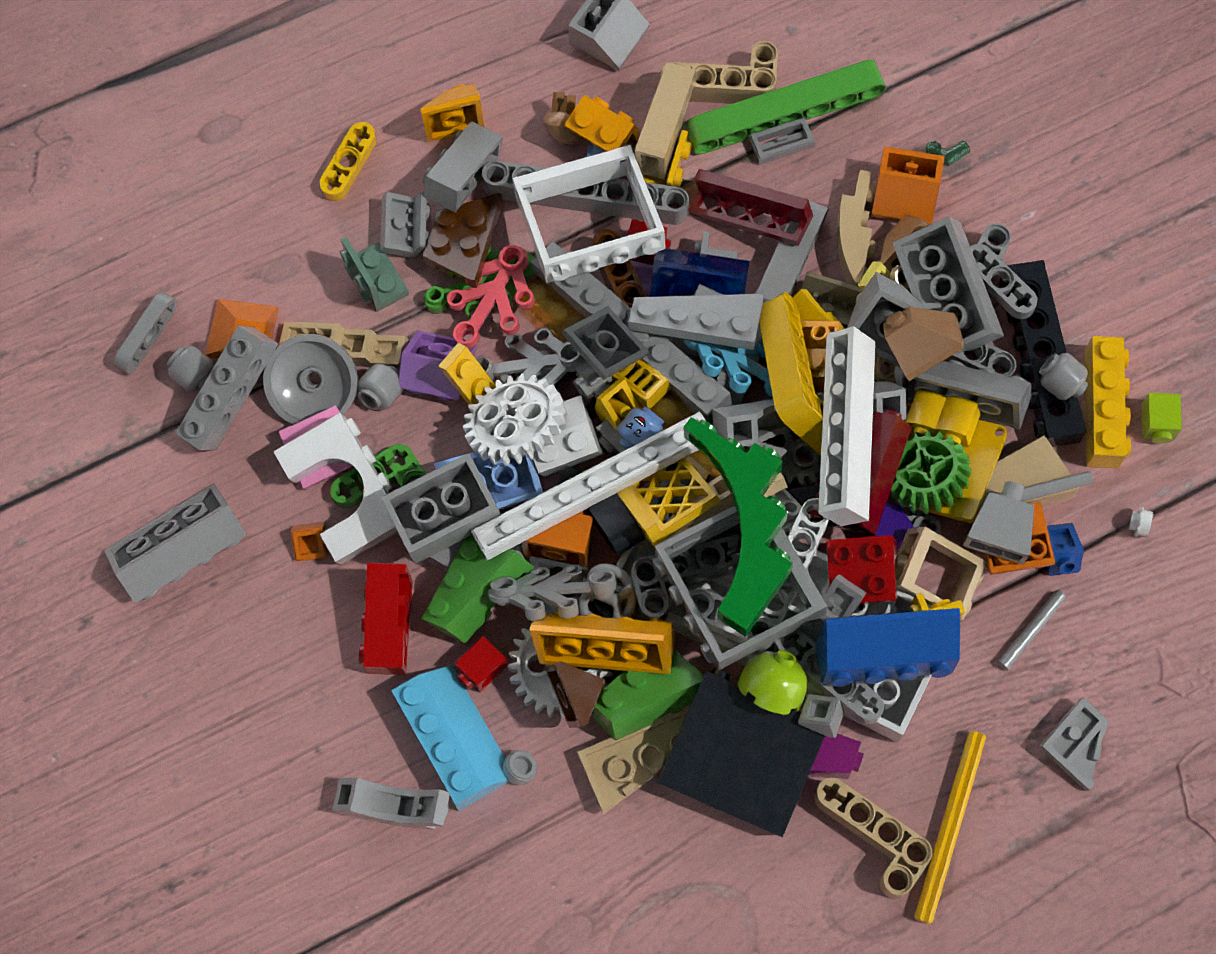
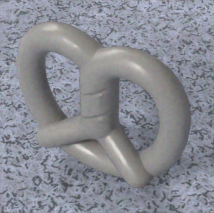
(617, 598)

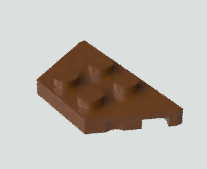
(463, 238)

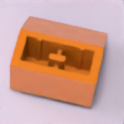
(907, 184)
(1040, 553)

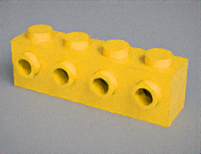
(1105, 402)

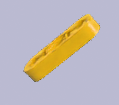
(348, 174)

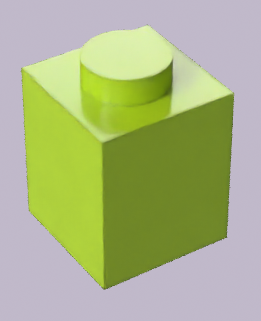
(1161, 417)

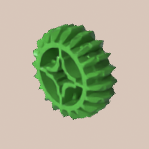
(941, 459)

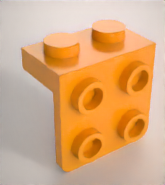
(600, 125)

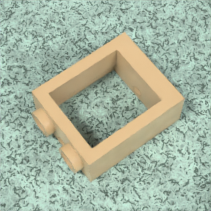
(913, 554)

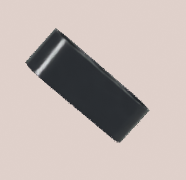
(616, 524)

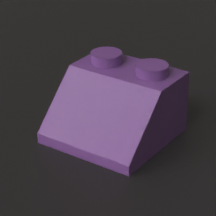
(420, 365)

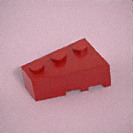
(386, 619)

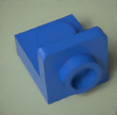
(1066, 549)

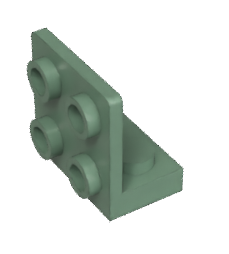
(374, 275)

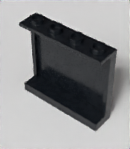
(741, 755)

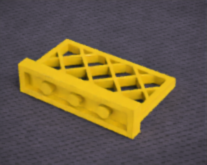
(645, 513)

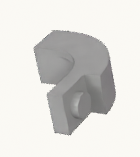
(390, 804)

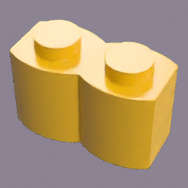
(943, 414)

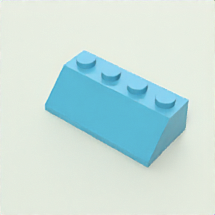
(452, 735)

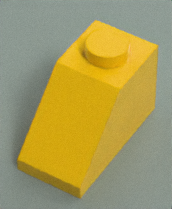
(615, 403)

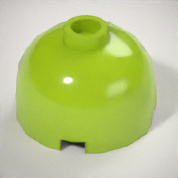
(774, 681)

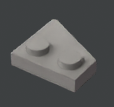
(1077, 742)

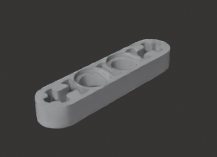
(865, 696)

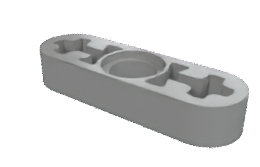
(999, 294)
(145, 332)

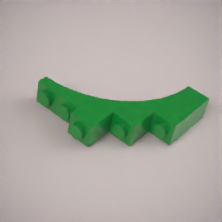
(748, 478)

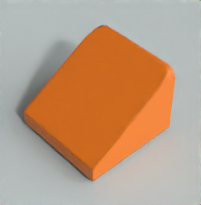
(308, 541)

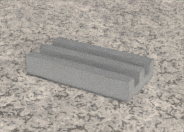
(764, 157)

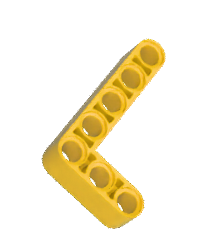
(790, 370)

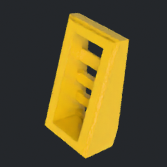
(653, 393)

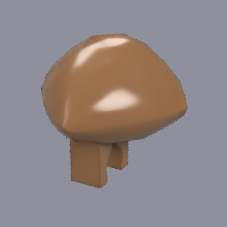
(556, 118)

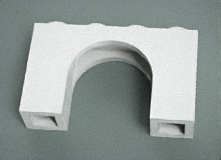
(338, 443)

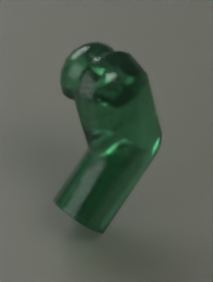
(952, 154)

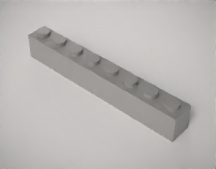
(686, 378)

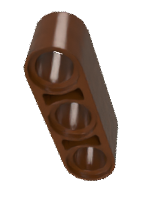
(621, 286)

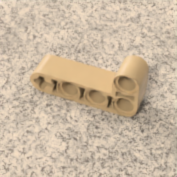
(744, 76)
(869, 832)

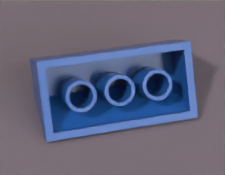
(889, 646)

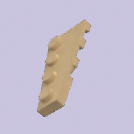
(626, 764)

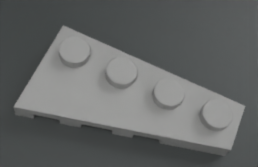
(704, 318)

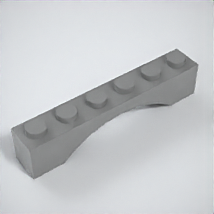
(759, 420)

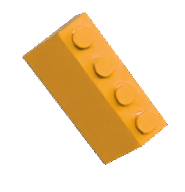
(605, 642)

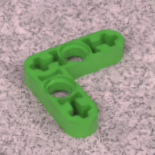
(400, 474)

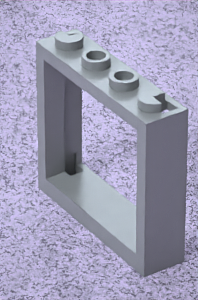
(705, 530)

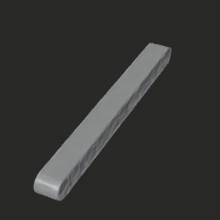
(779, 277)

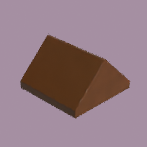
(575, 692)

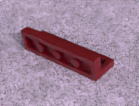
(753, 197)

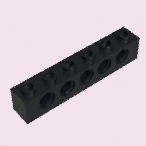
(1068, 427)

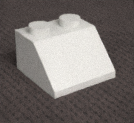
(574, 445)

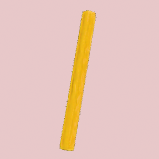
(950, 827)

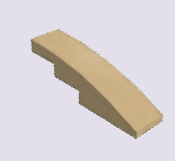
(362, 345)

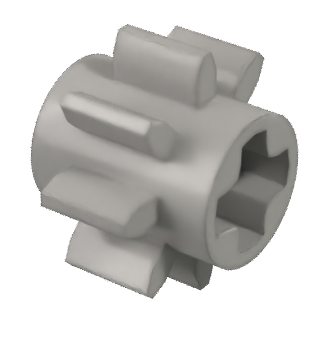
(589, 382)

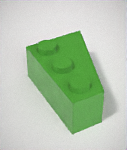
(462, 597)
(641, 697)

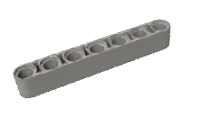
(597, 201)

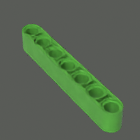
(799, 100)

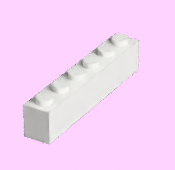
(847, 427)

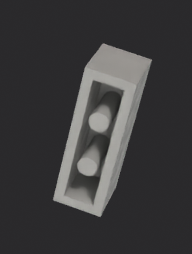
(461, 166)

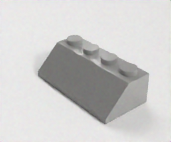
(947, 279)
(998, 397)
(174, 543)

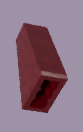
(888, 444)

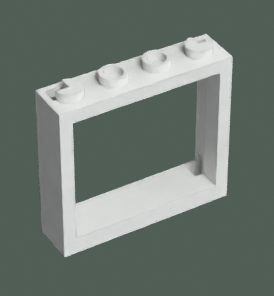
(578, 175)

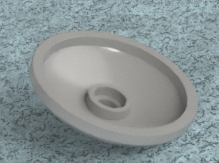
(288, 381)

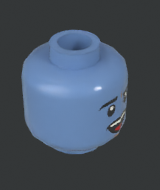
(639, 426)

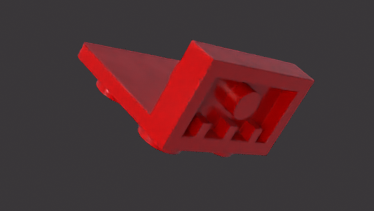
(867, 564)

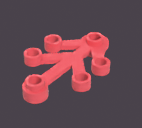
(494, 292)

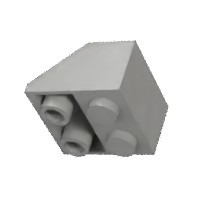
(607, 30)

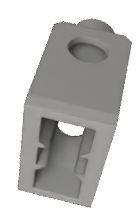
(1003, 525)

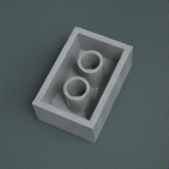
(440, 508)

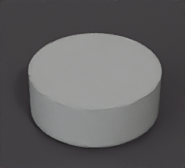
(519, 767)

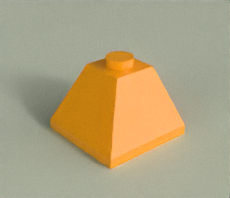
(452, 112)

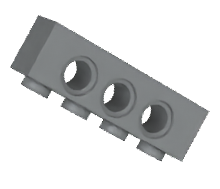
(226, 388)

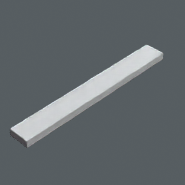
(584, 490)

